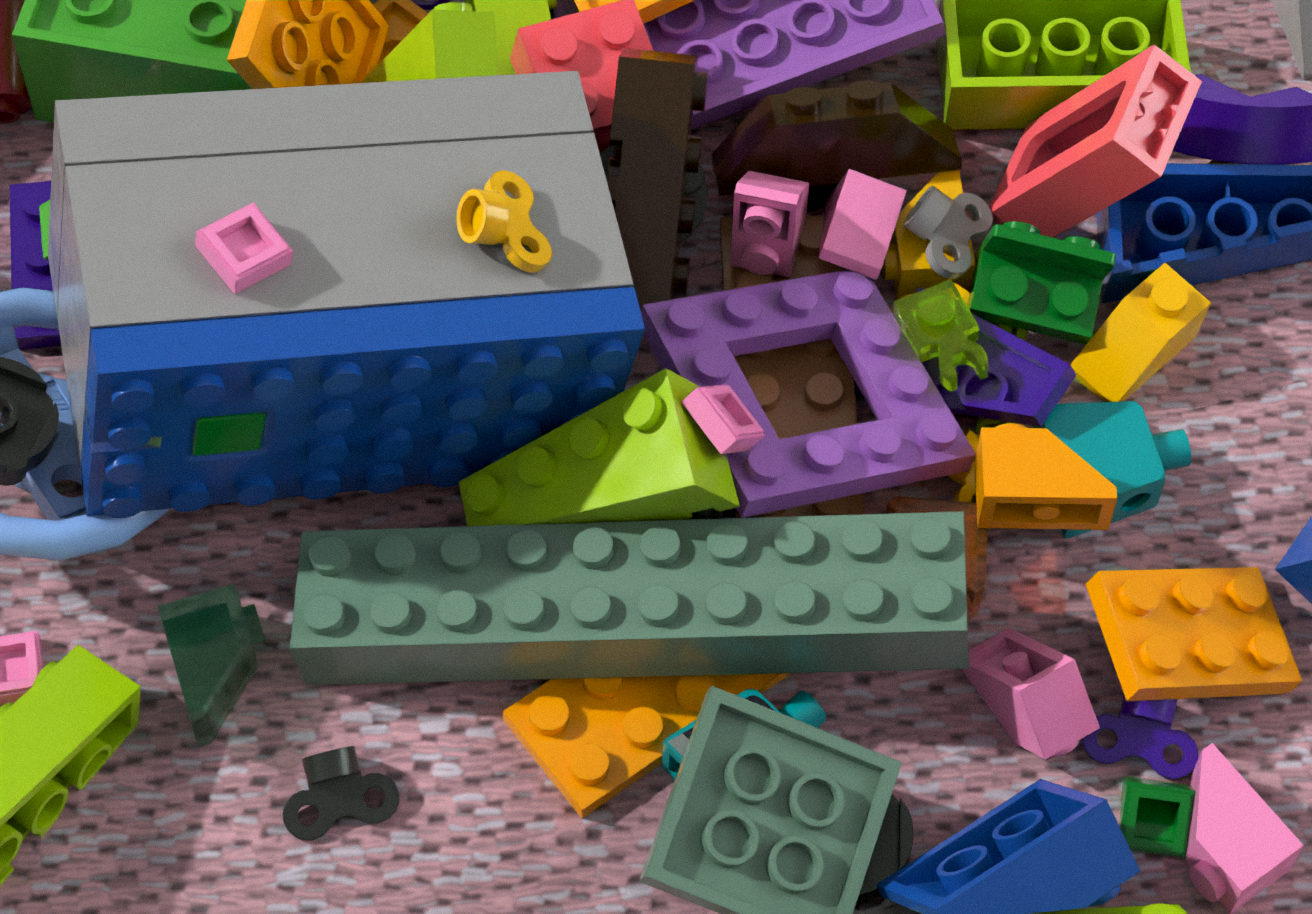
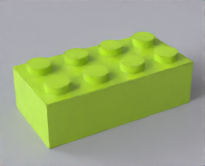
(1024, 57)

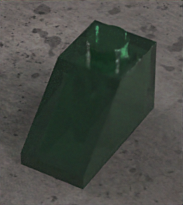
(212, 654)

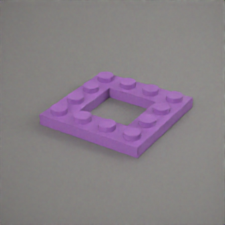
(913, 427)

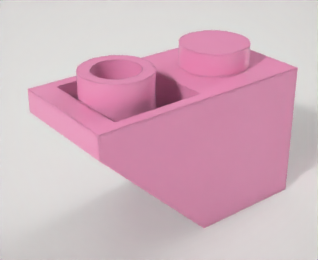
(768, 223)

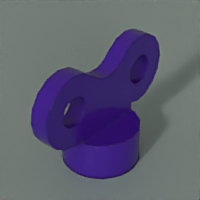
(1144, 732)

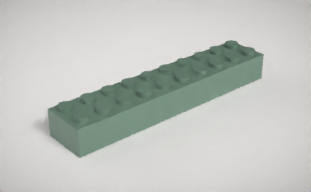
(632, 599)

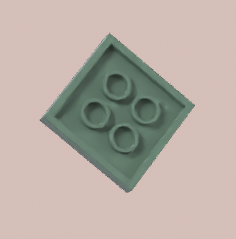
(769, 814)

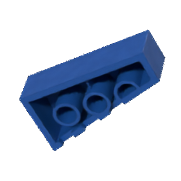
(1208, 224)

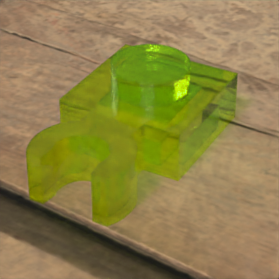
(942, 326)

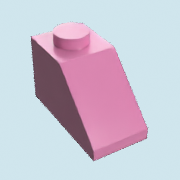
(1032, 692)
(1233, 836)

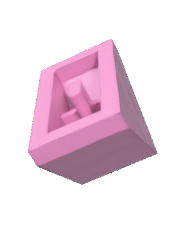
(860, 223)

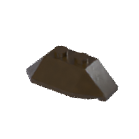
(827, 131)

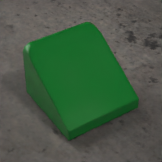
(1156, 815)

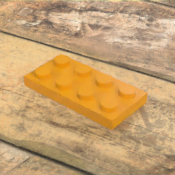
(611, 731)

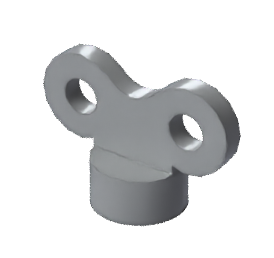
(948, 228)

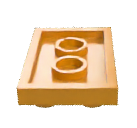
(1192, 633)

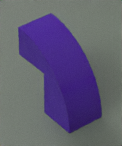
(1248, 129)

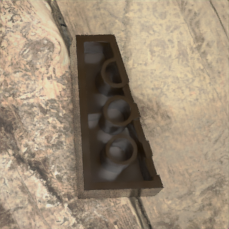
(651, 165)

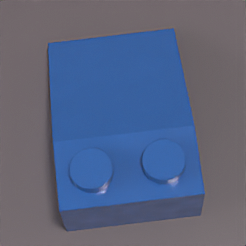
(1024, 857)

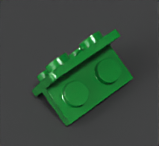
(1039, 281)

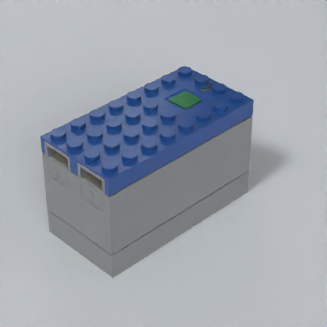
(388, 335)

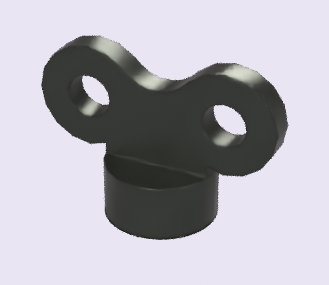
(337, 792)

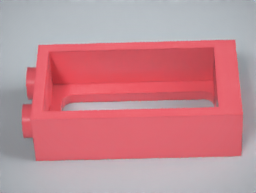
(1097, 145)

